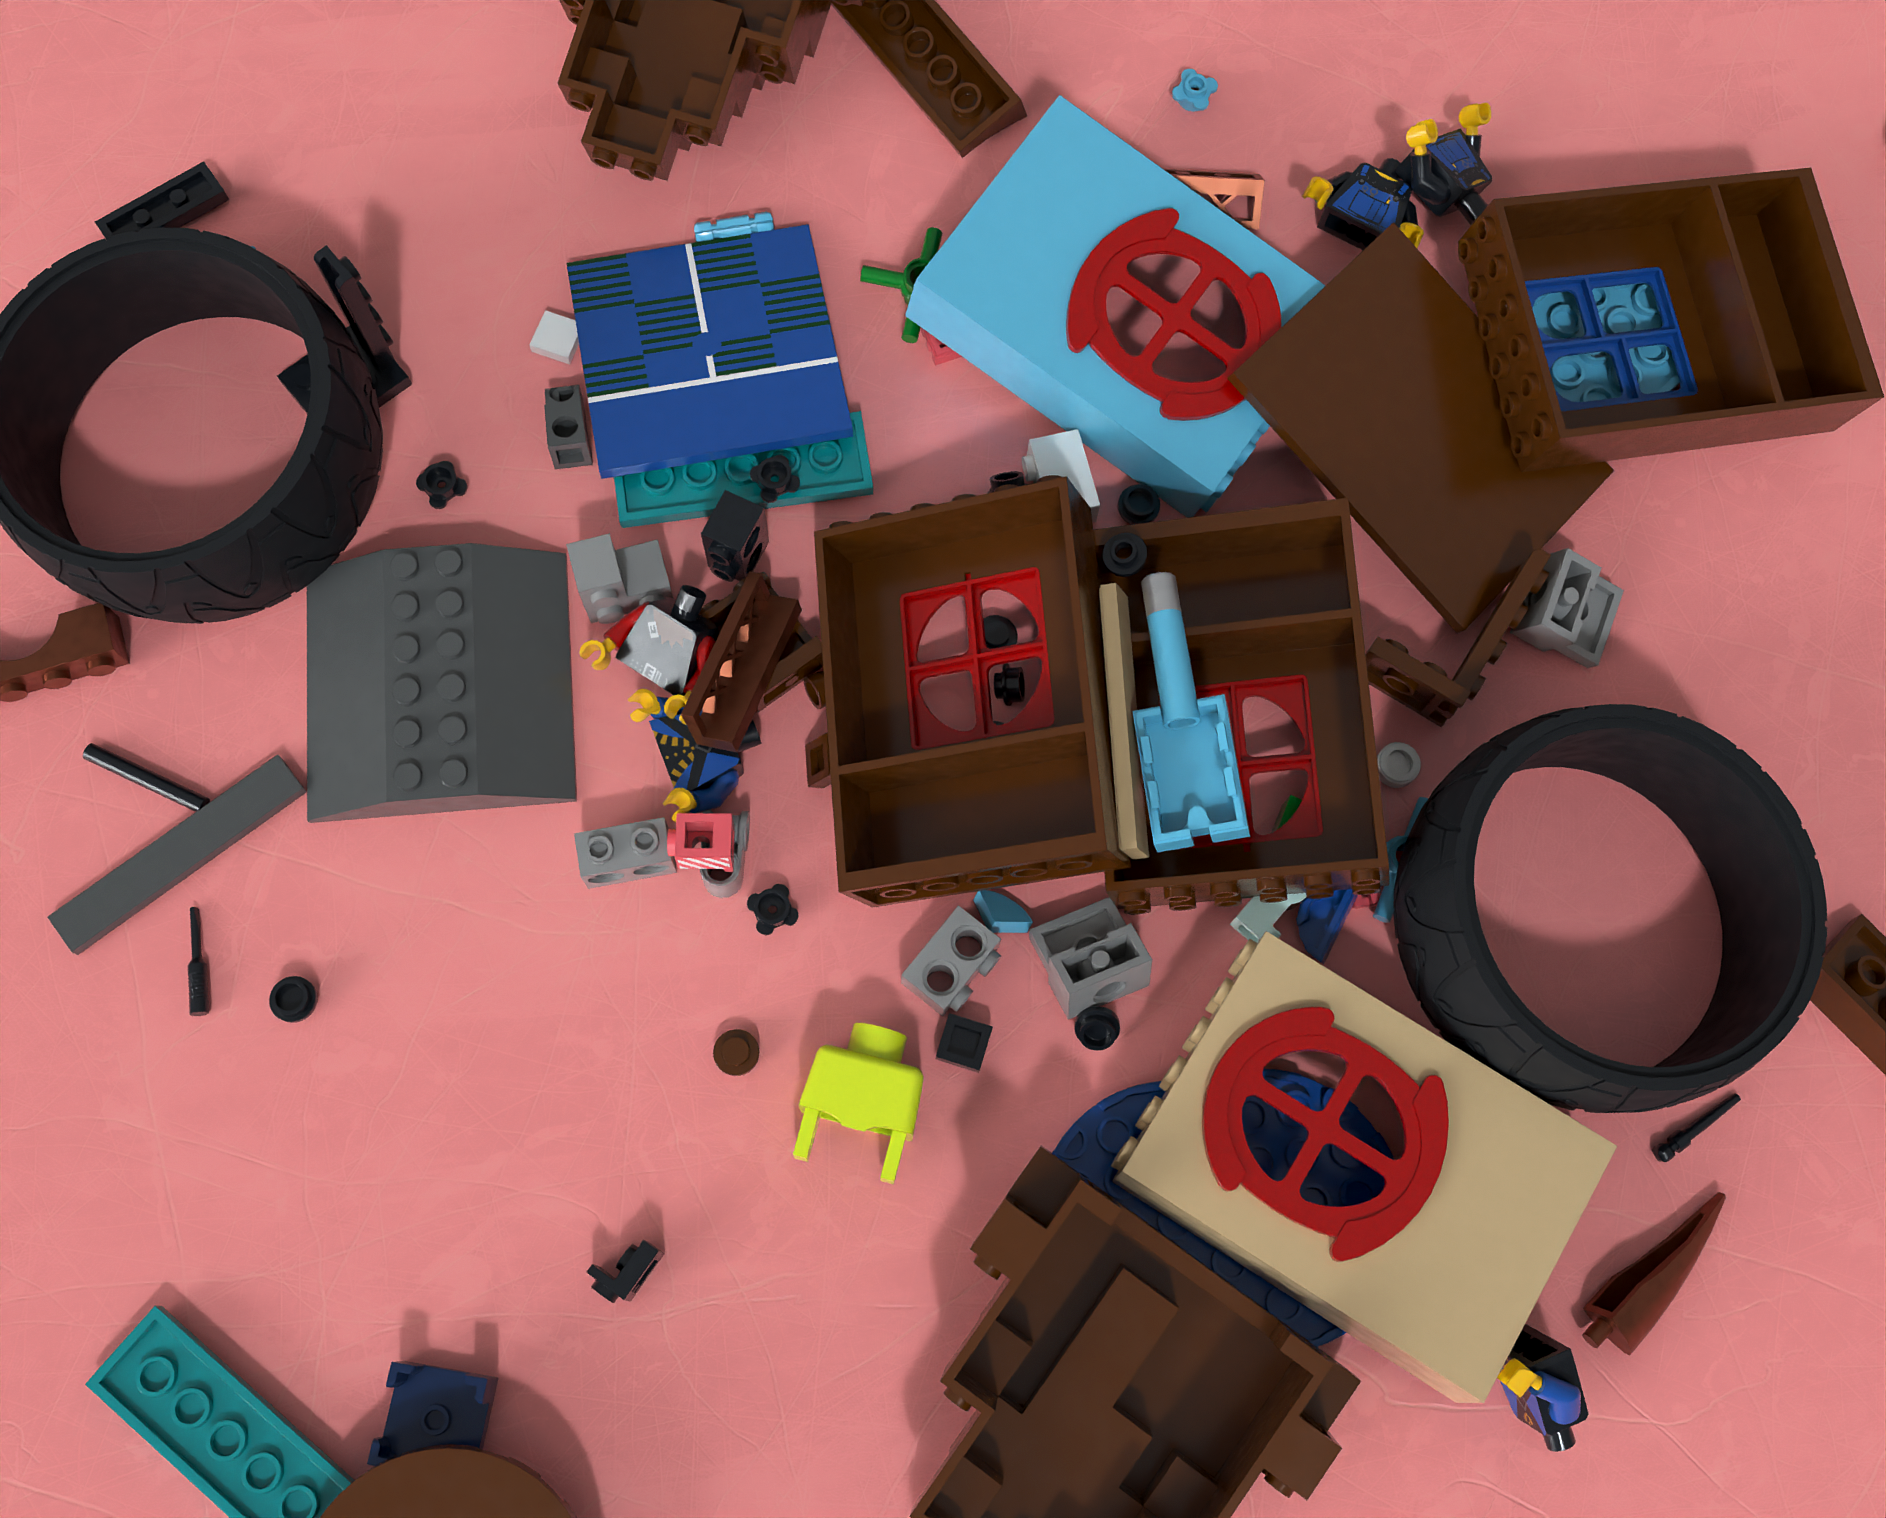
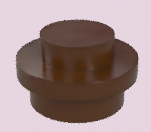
(736, 1052)

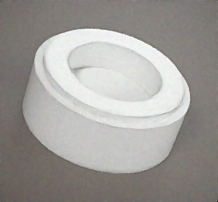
(1398, 764)

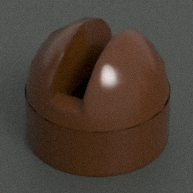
(815, 689)

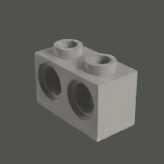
(624, 853)
(943, 956)

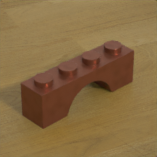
(82, 645)

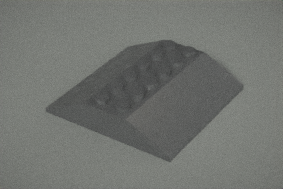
(439, 683)

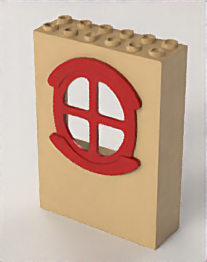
(1467, 1215)

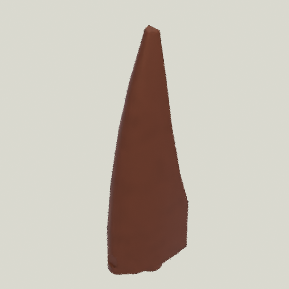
(1642, 1292)

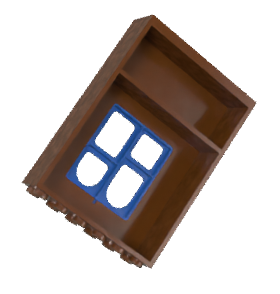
(1743, 300)

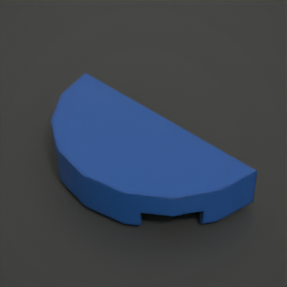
(1322, 920)

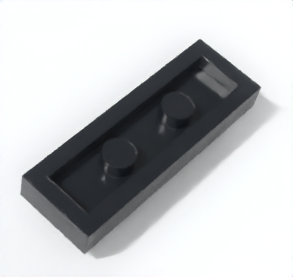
(168, 204)

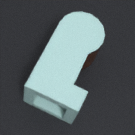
(1259, 916)

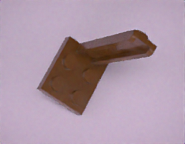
(1426, 685)

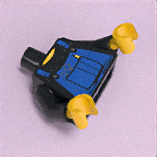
(1448, 167)
(1365, 204)

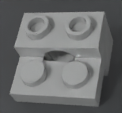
(1571, 609)
(1091, 957)

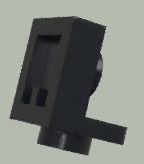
(635, 1268)

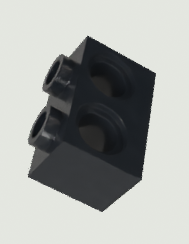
(734, 537)

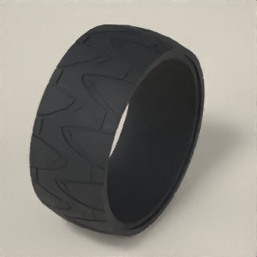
(95, 309)
(1745, 838)

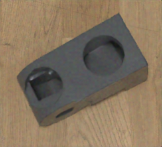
(567, 427)

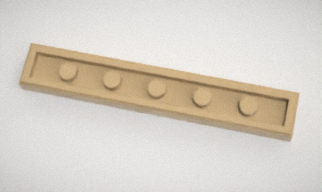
(1121, 703)

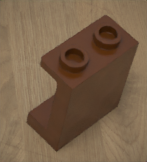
(799, 658)

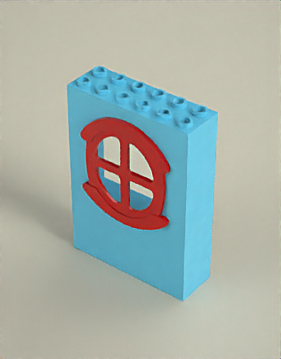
(1028, 292)

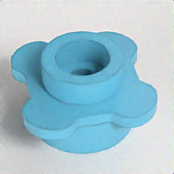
(1192, 99)

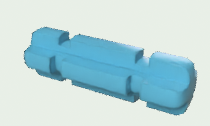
(733, 226)

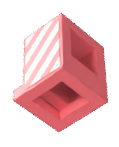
(712, 828)

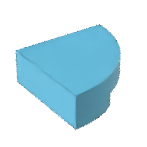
(1001, 913)

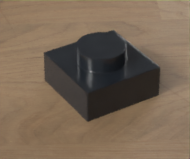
(964, 1043)

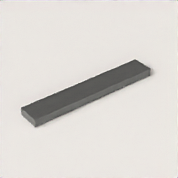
(176, 855)

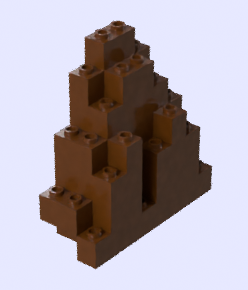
(677, 70)
(1122, 1373)

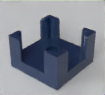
(433, 1409)

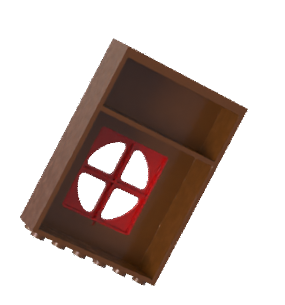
(1280, 620)
(986, 806)

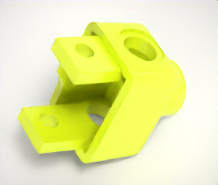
(863, 1091)

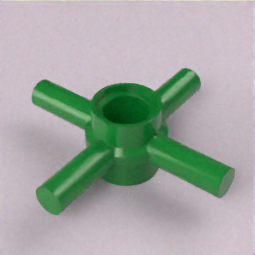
(906, 280)

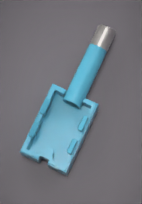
(1188, 741)

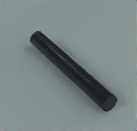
(144, 777)

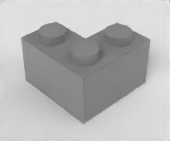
(617, 580)

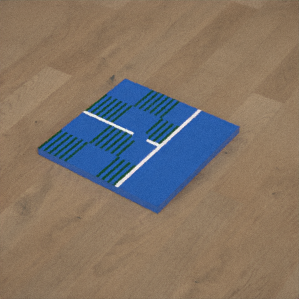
(707, 351)

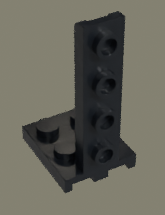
(364, 328)

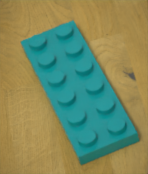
(693, 490)
(214, 1425)

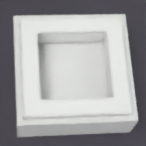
(555, 338)

